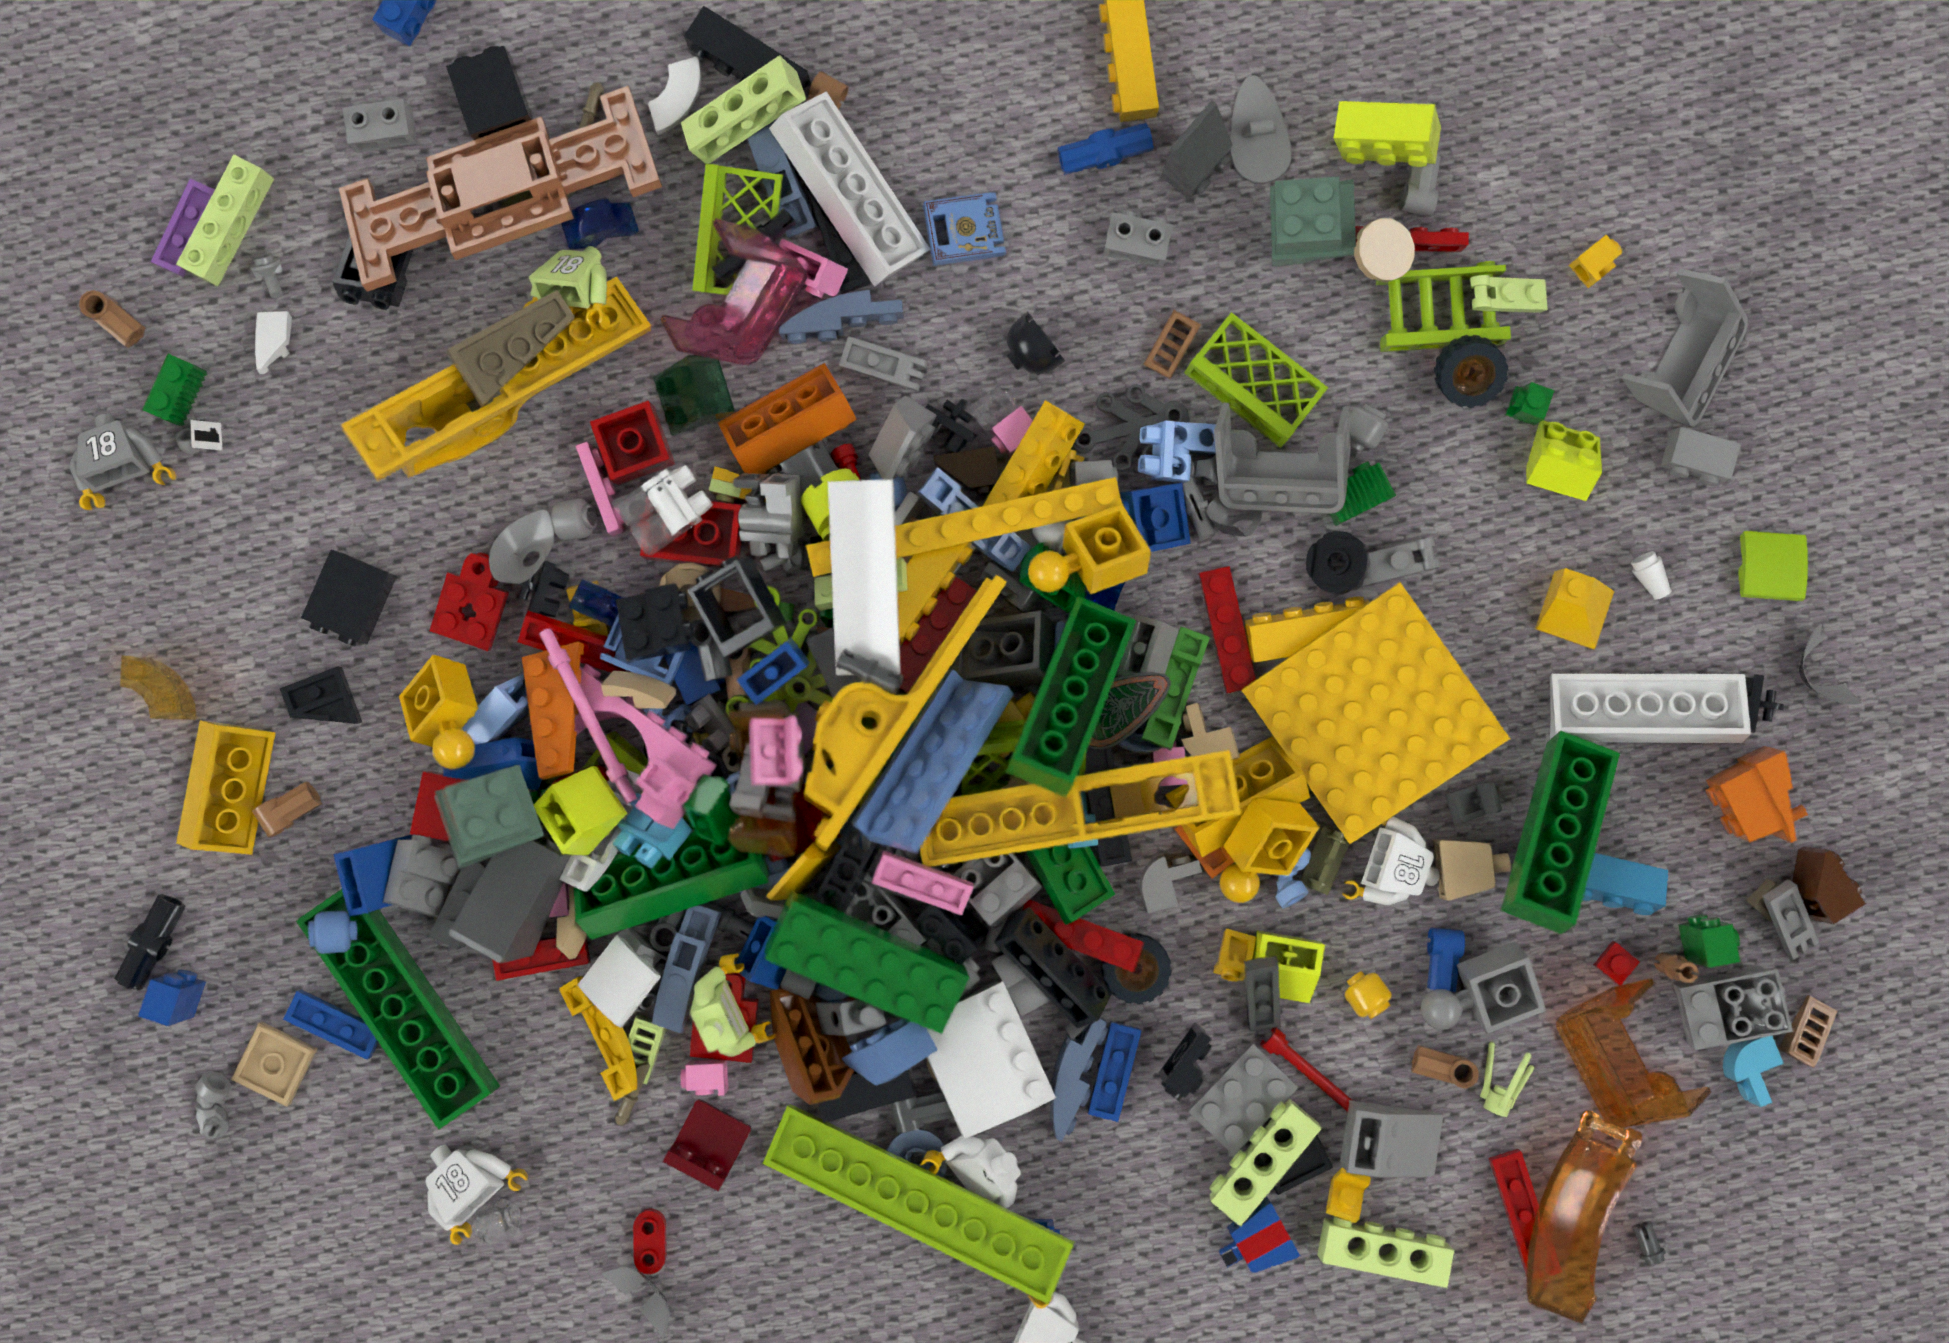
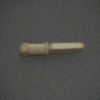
(592, 104)
(622, 1116)

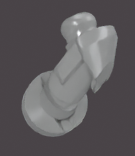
(212, 1118)

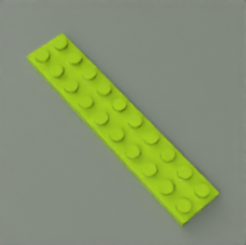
(919, 1203)

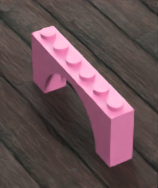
(660, 742)

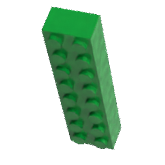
(406, 1016)

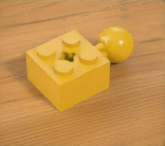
(1100, 548)
(438, 707)
(1265, 841)

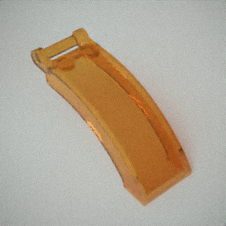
(1575, 1217)

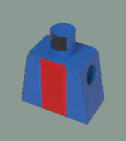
(1260, 1240)

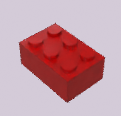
(708, 541)

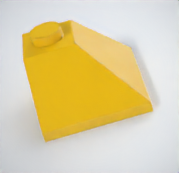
(1575, 608)

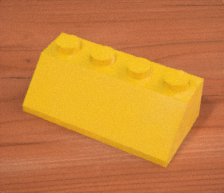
(1259, 773)
(225, 788)

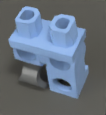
(1171, 450)

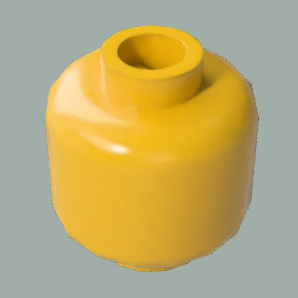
(1367, 994)

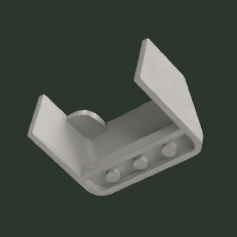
(1698, 353)
(1281, 479)

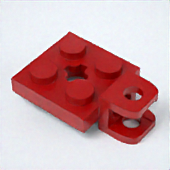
(476, 588)
(749, 1010)

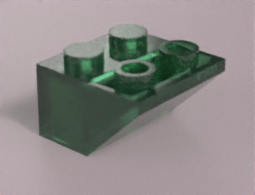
(693, 393)

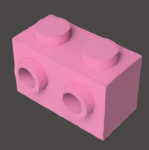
(822, 274)

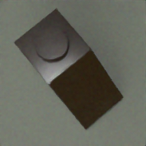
(972, 469)

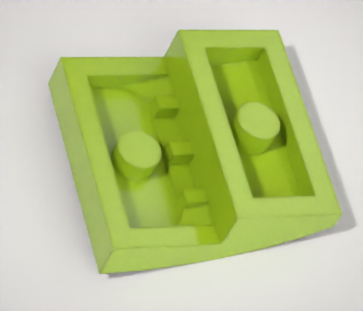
(1773, 566)

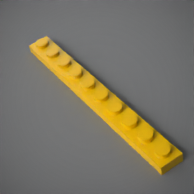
(989, 520)

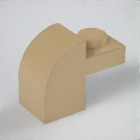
(1203, 741)

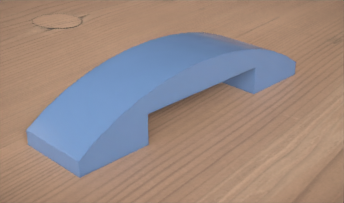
(945, 498)

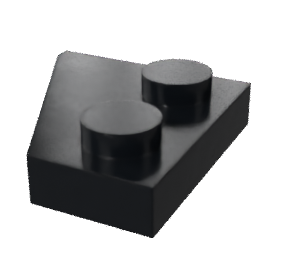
(322, 698)

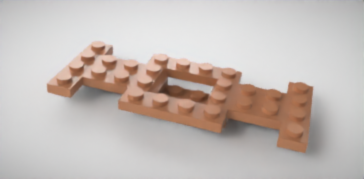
(493, 170)

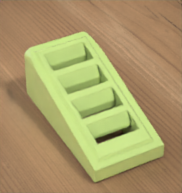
(645, 1023)

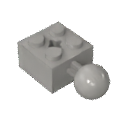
(1497, 989)

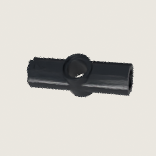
(149, 942)

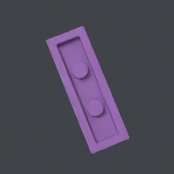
(182, 226)

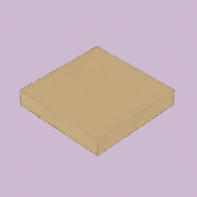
(274, 1064)

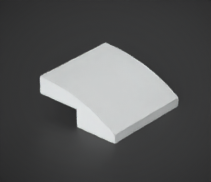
(619, 981)

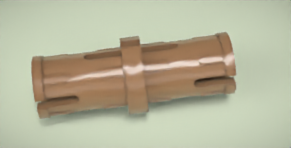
(1676, 967)

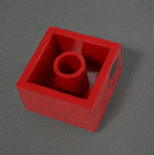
(632, 443)

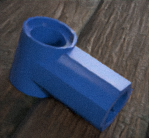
(1444, 952)

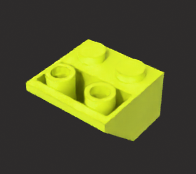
(1564, 460)
(579, 811)
(1297, 961)

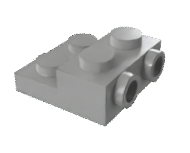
(421, 875)

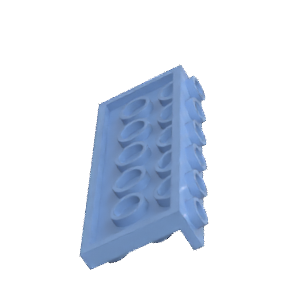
(931, 762)

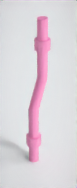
(560, 660)

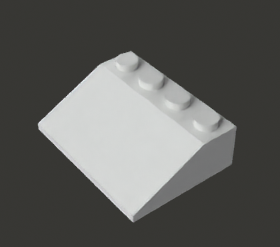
(987, 1062)

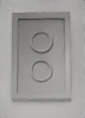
(1242, 1098)

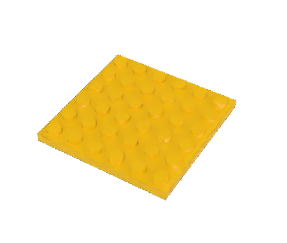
(1375, 713)

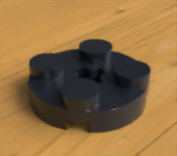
(1349, 576)

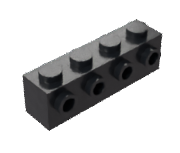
(1053, 968)

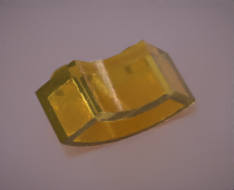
(159, 686)

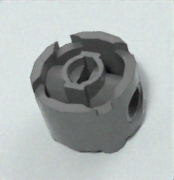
(808, 464)

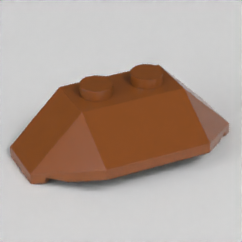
(809, 1058)

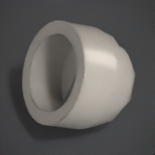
(183, 441)

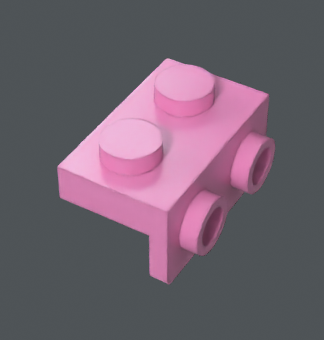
(775, 751)

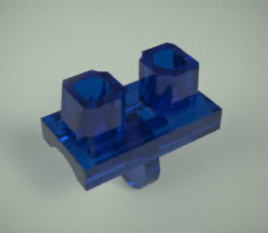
(595, 602)

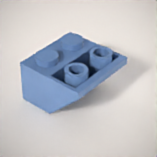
(890, 1051)

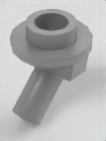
(267, 267)
(788, 564)

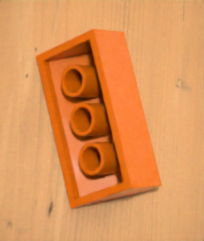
(787, 421)

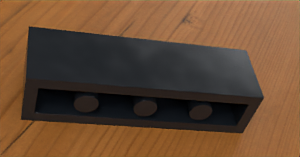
(731, 47)

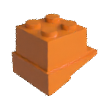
(1756, 796)

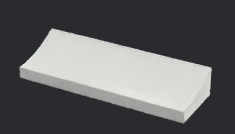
(849, 187)
(864, 571)
(1650, 707)

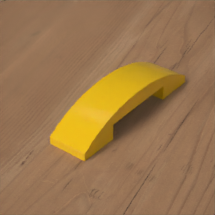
(610, 1038)

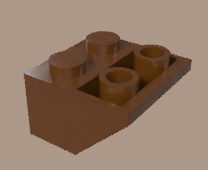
(1825, 885)

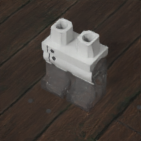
(661, 509)

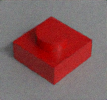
(1616, 963)

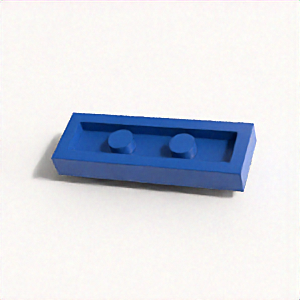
(331, 1024)
(1114, 1071)

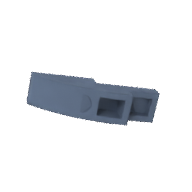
(772, 159)
(827, 317)
(684, 968)
(1067, 1083)

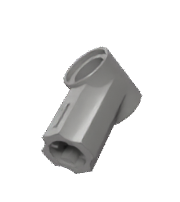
(1419, 192)

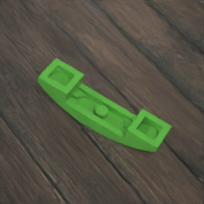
(1181, 669)

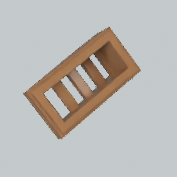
(1183, 320)
(1816, 1045)

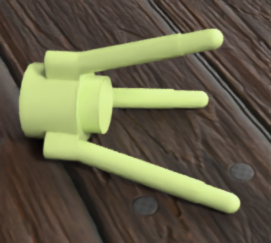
(1502, 1099)

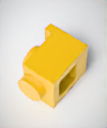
(1596, 261)

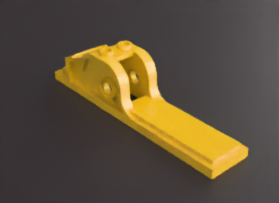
(443, 397)
(862, 752)
(1038, 818)

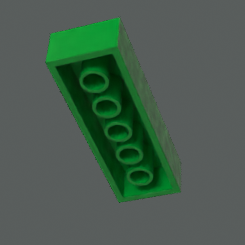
(1071, 697)
(1560, 833)
(693, 876)
(866, 962)

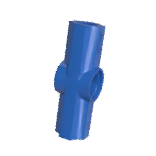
(1105, 148)

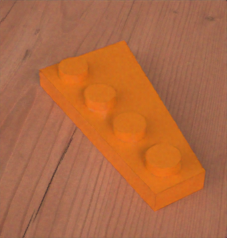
(552, 711)

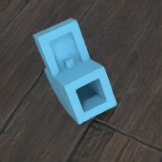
(1746, 1061)

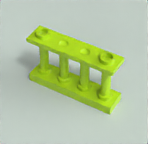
(1429, 336)

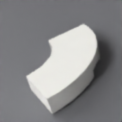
(678, 95)

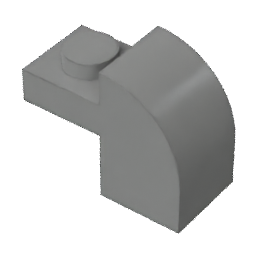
(1157, 879)

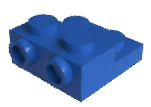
(1159, 515)

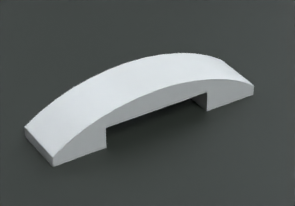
(585, 870)

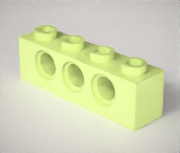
(743, 110)
(225, 220)
(1241, 1204)
(1431, 1269)

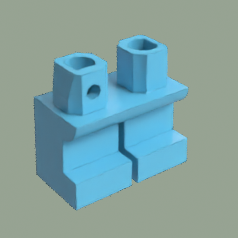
(655, 838)

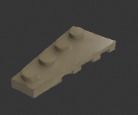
(505, 348)

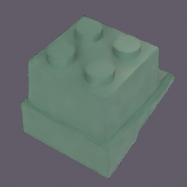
(1312, 220)
(488, 815)

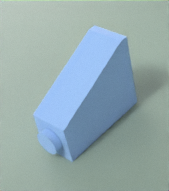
(499, 711)

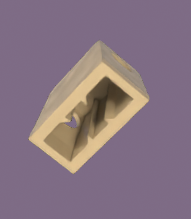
(1467, 867)

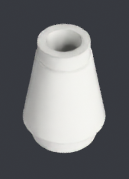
(1652, 574)

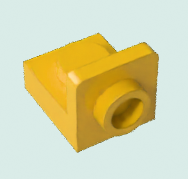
(1234, 950)
(1346, 1195)

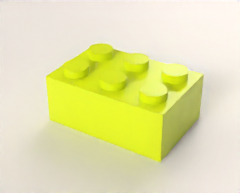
(1387, 133)

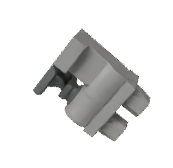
(773, 521)
(752, 799)

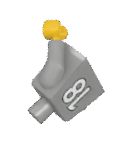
(112, 456)

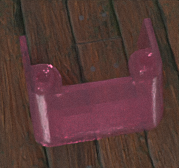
(752, 309)

